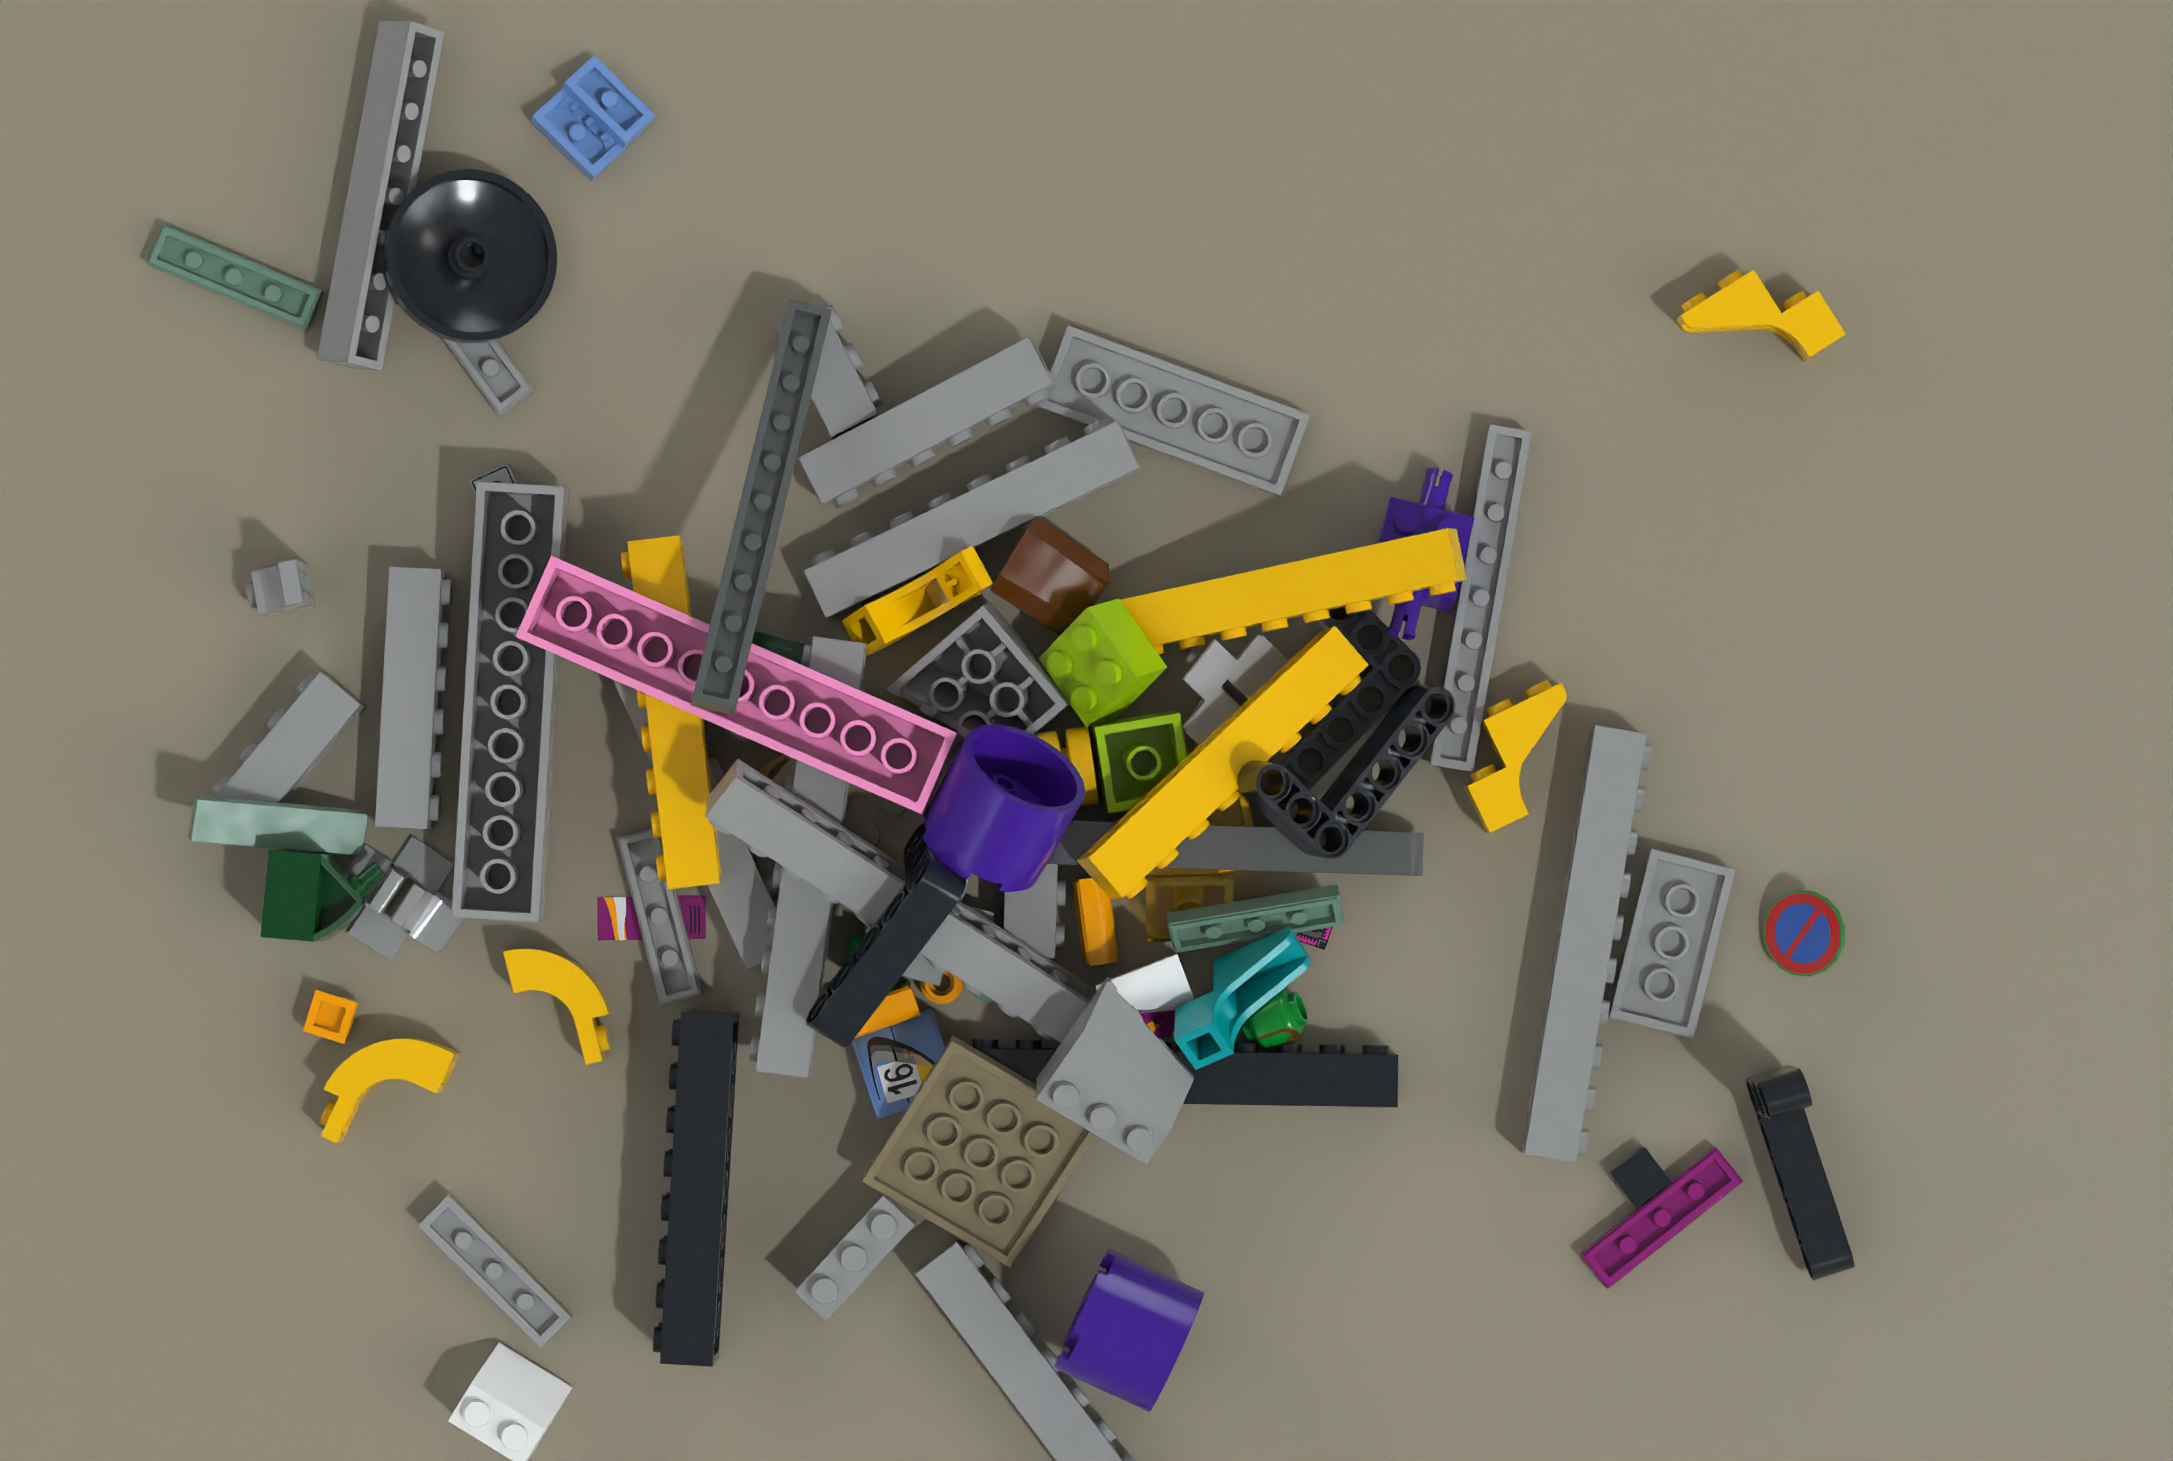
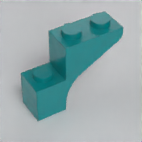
(1241, 985)

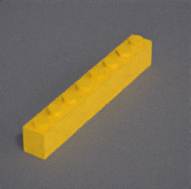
(1300, 589)
(674, 736)
(1210, 773)

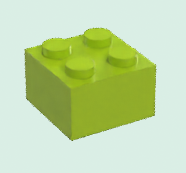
(1102, 662)
(1135, 756)

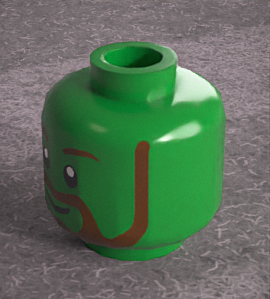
(1277, 1020)

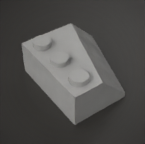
(982, 678)
(1116, 1077)

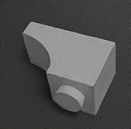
(281, 588)

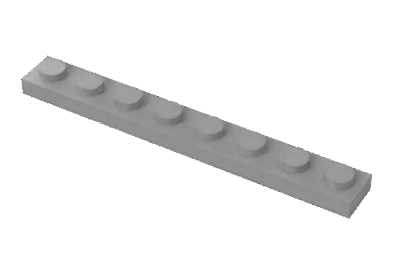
(1482, 594)

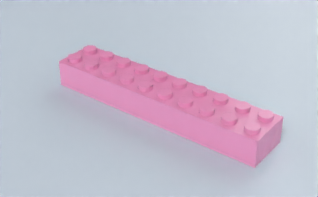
(778, 699)

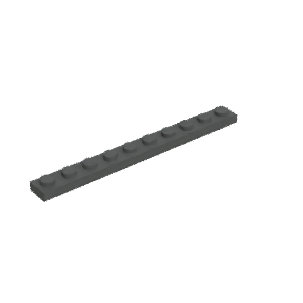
(761, 508)

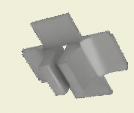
(1239, 675)
(422, 913)

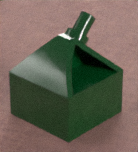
(312, 895)

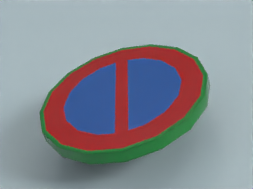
(1804, 933)

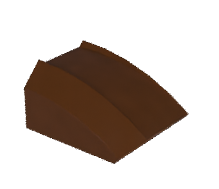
(1051, 577)

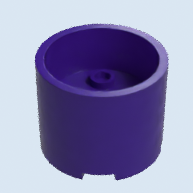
(1003, 807)
(1129, 1330)

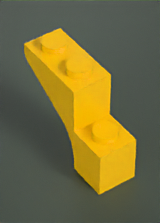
(1747, 305)
(1512, 734)

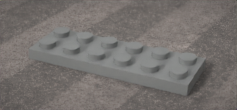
(1176, 411)

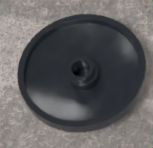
(470, 256)

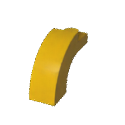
(572, 985)

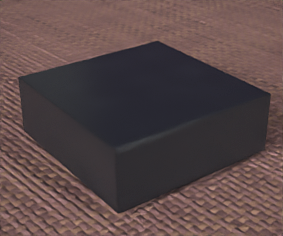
(1640, 1177)

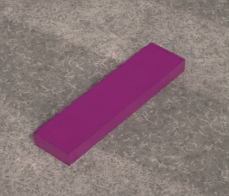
(1661, 1217)

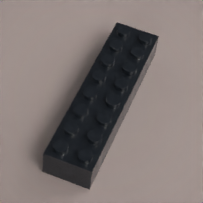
(698, 1188)

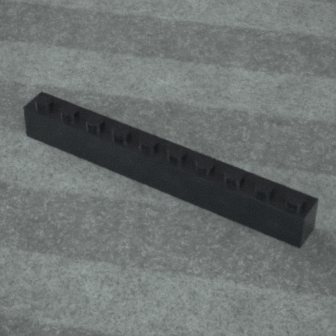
(1258, 1076)

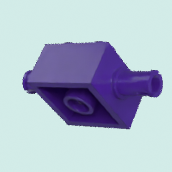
(1410, 519)

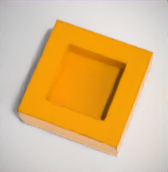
(331, 1016)

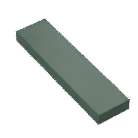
(234, 277)
(277, 825)
(1255, 918)

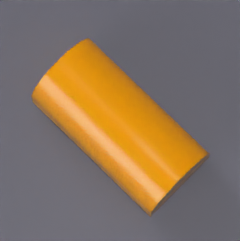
(1094, 923)
(895, 1008)

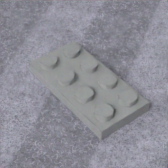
(1671, 943)

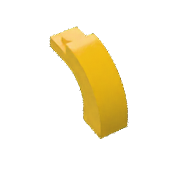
(919, 602)
(407, 1059)

